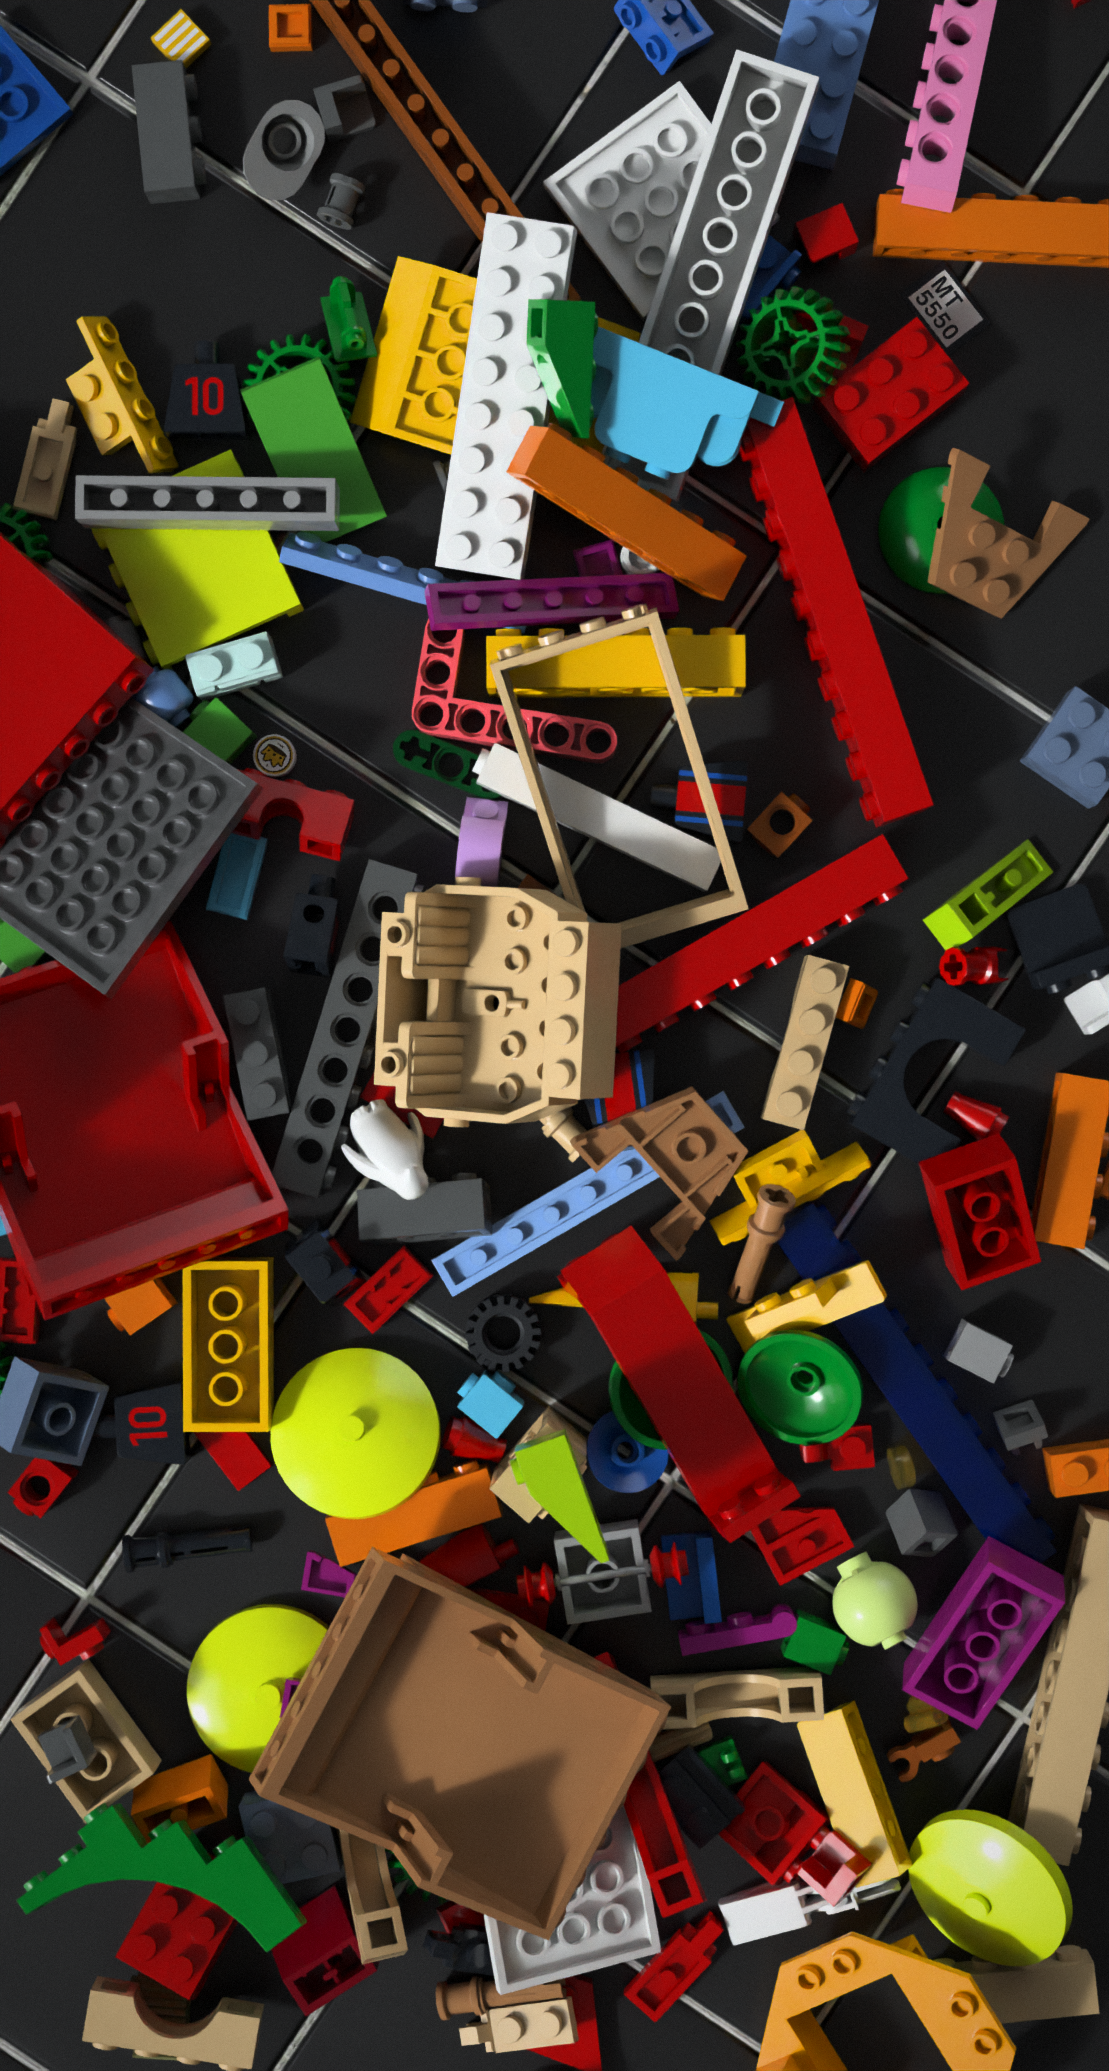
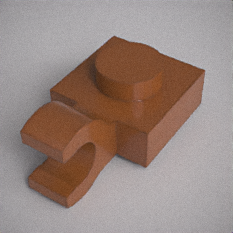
(929, 1744)

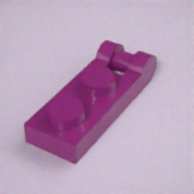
(738, 1630)

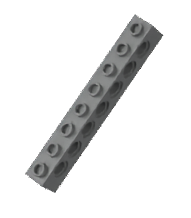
(290, 1168)

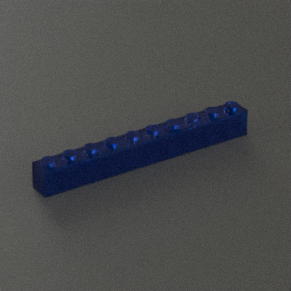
(918, 1397)

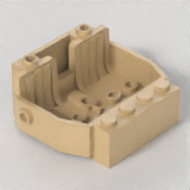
(438, 1013)

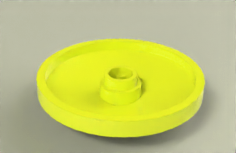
(355, 1433)
(242, 1677)
(990, 1887)

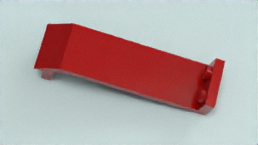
(678, 1383)

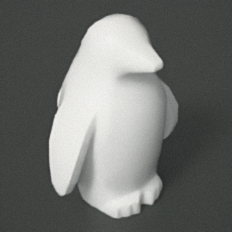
(388, 1149)

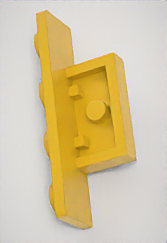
(115, 401)
(794, 1166)
(809, 1304)

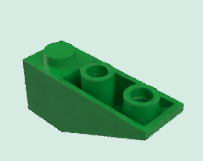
(562, 351)

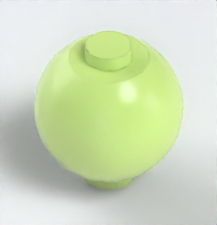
(874, 1602)

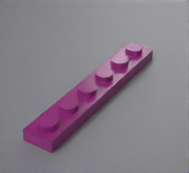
(546, 600)

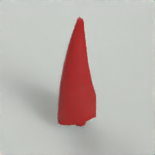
(470, 1556)

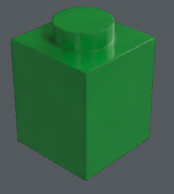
(816, 1643)

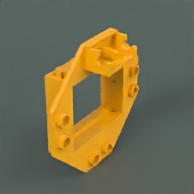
(941, 1996)

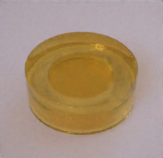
(901, 1467)

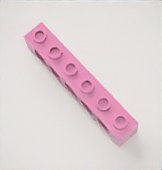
(937, 183)

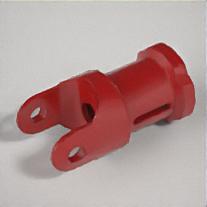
(977, 966)

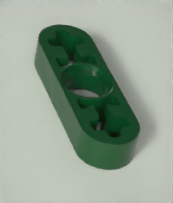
(417, 763)

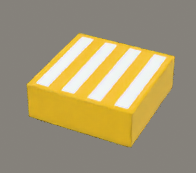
(181, 39)

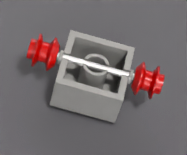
(608, 1588)

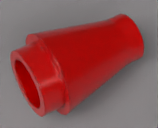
(976, 1116)
(470, 1440)

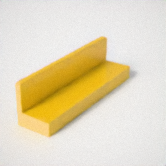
(855, 1791)

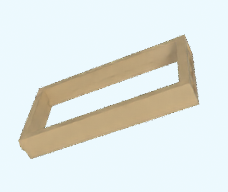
(594, 631)

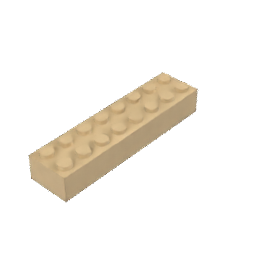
(1069, 1698)

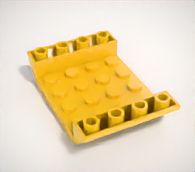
(422, 354)

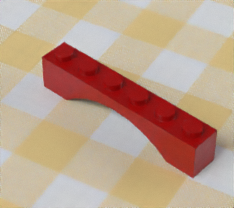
(659, 1837)

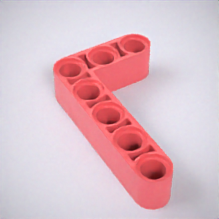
(455, 710)

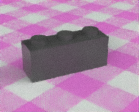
(168, 131)
(258, 1053)
(444, 1212)

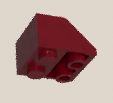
(322, 1954)

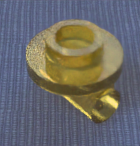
(922, 1716)

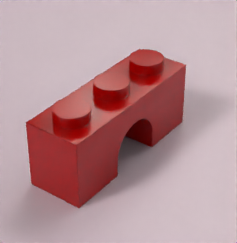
(323, 815)

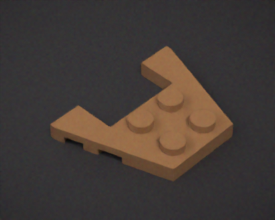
(984, 558)
(684, 1146)

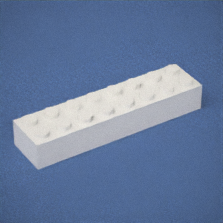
(501, 396)

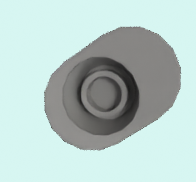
(283, 149)

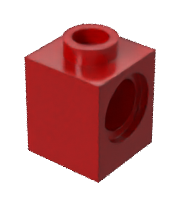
(30, 1502)

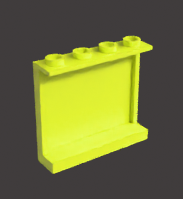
(198, 584)

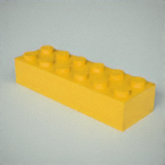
(627, 666)

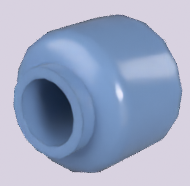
(166, 696)

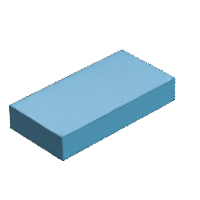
(237, 876)

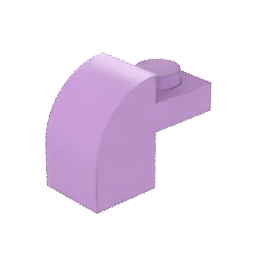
(482, 840)

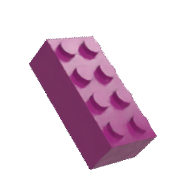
(983, 1632)

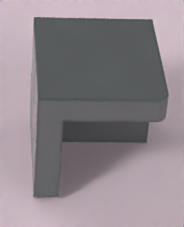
(345, 108)
(921, 1523)
(67, 1748)

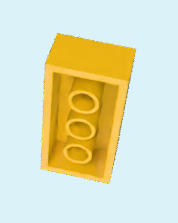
(228, 1345)

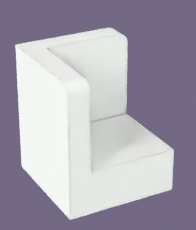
(1090, 1004)

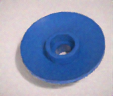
(620, 1474)

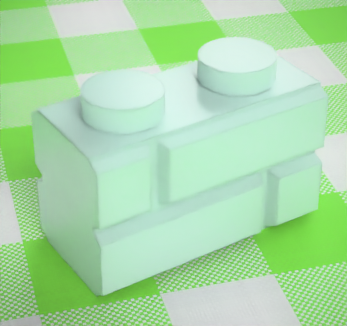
(233, 666)

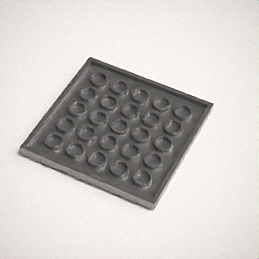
(119, 845)

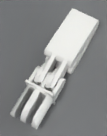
(785, 1907)

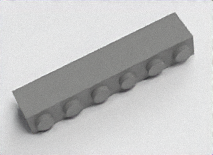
(207, 503)

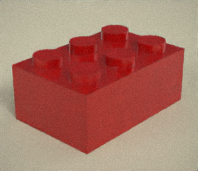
(890, 394)
(980, 1211)
(177, 1938)

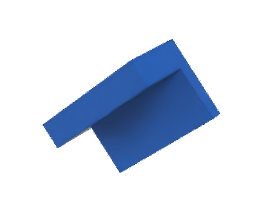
(699, 1590)

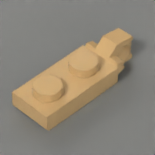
(47, 463)
(524, 2026)

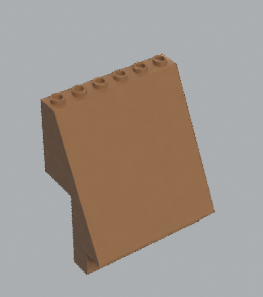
(461, 1743)

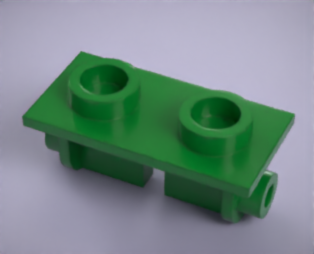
(347, 322)

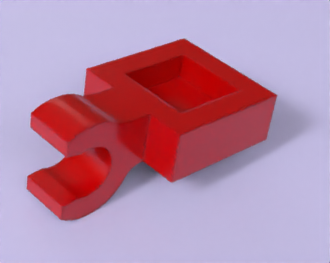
(847, 1452)

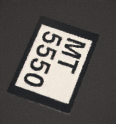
(945, 308)

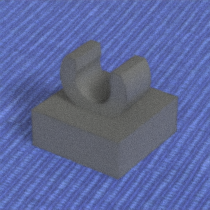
(1020, 1426)

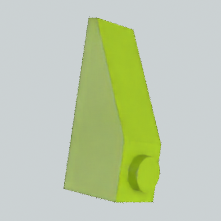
(988, 896)
(558, 1486)

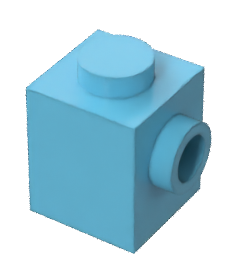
(490, 1401)

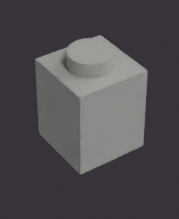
(979, 1351)

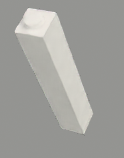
(603, 819)

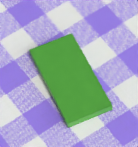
(311, 439)

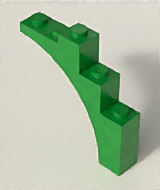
(116, 1850)

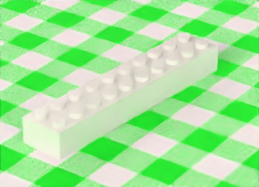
(726, 223)

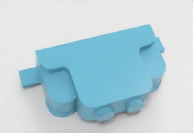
(669, 408)

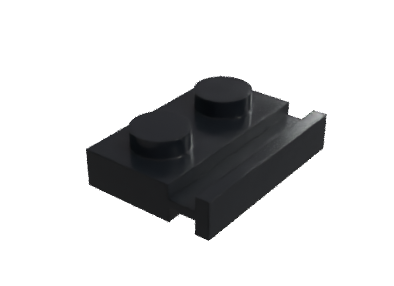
(698, 1796)

